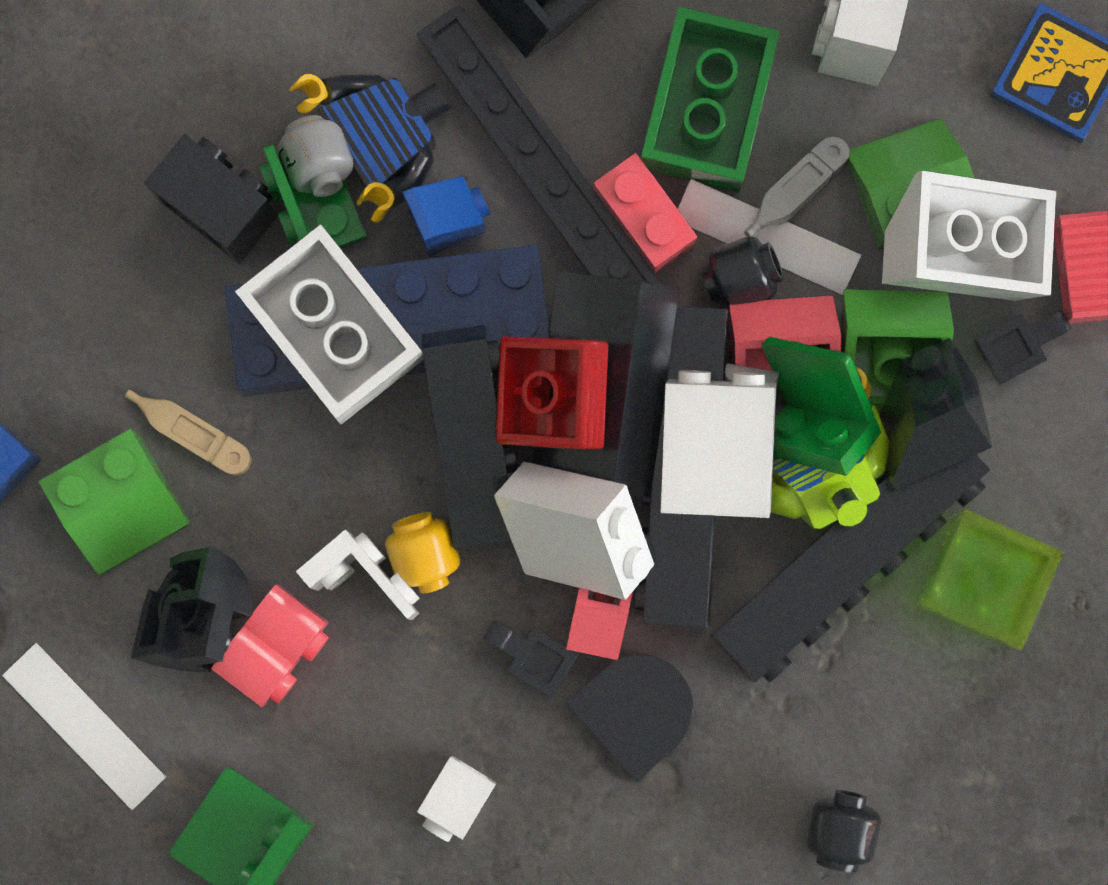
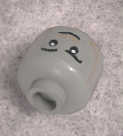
(315, 156)

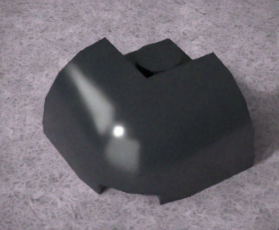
(192, 612)

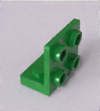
(307, 212)
(826, 410)
(240, 834)

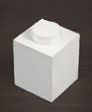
(455, 800)

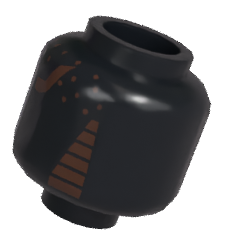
(843, 831)

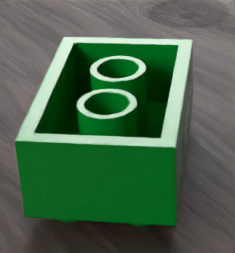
(709, 99)

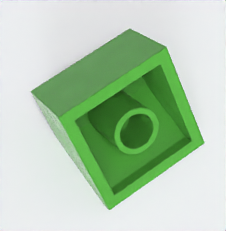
(887, 166)
(889, 326)
(114, 501)

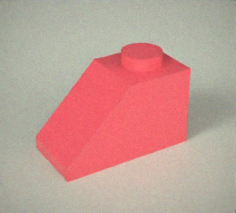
(598, 624)

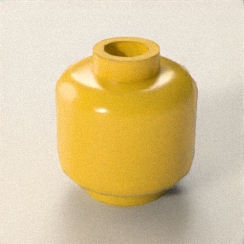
(422, 551)

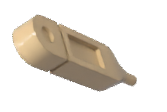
(194, 434)

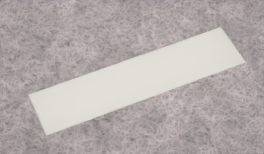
(794, 246)
(84, 726)

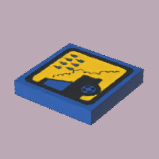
(1057, 73)

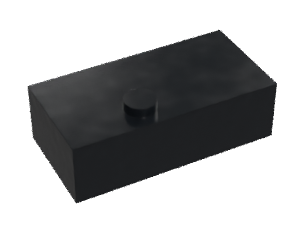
(639, 330)

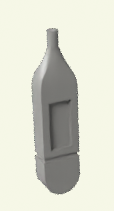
(801, 184)

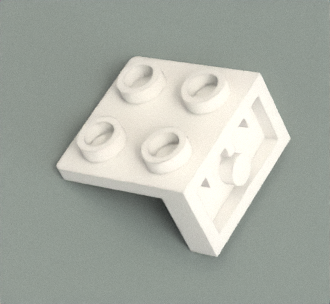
(332, 567)

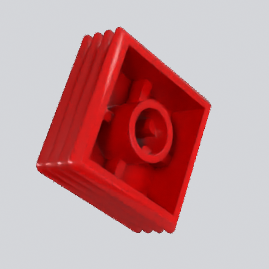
(579, 385)

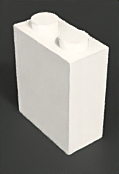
(718, 445)
(575, 529)

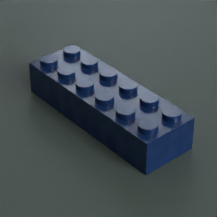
(425, 297)

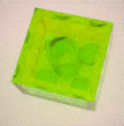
(989, 580)

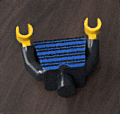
(381, 129)

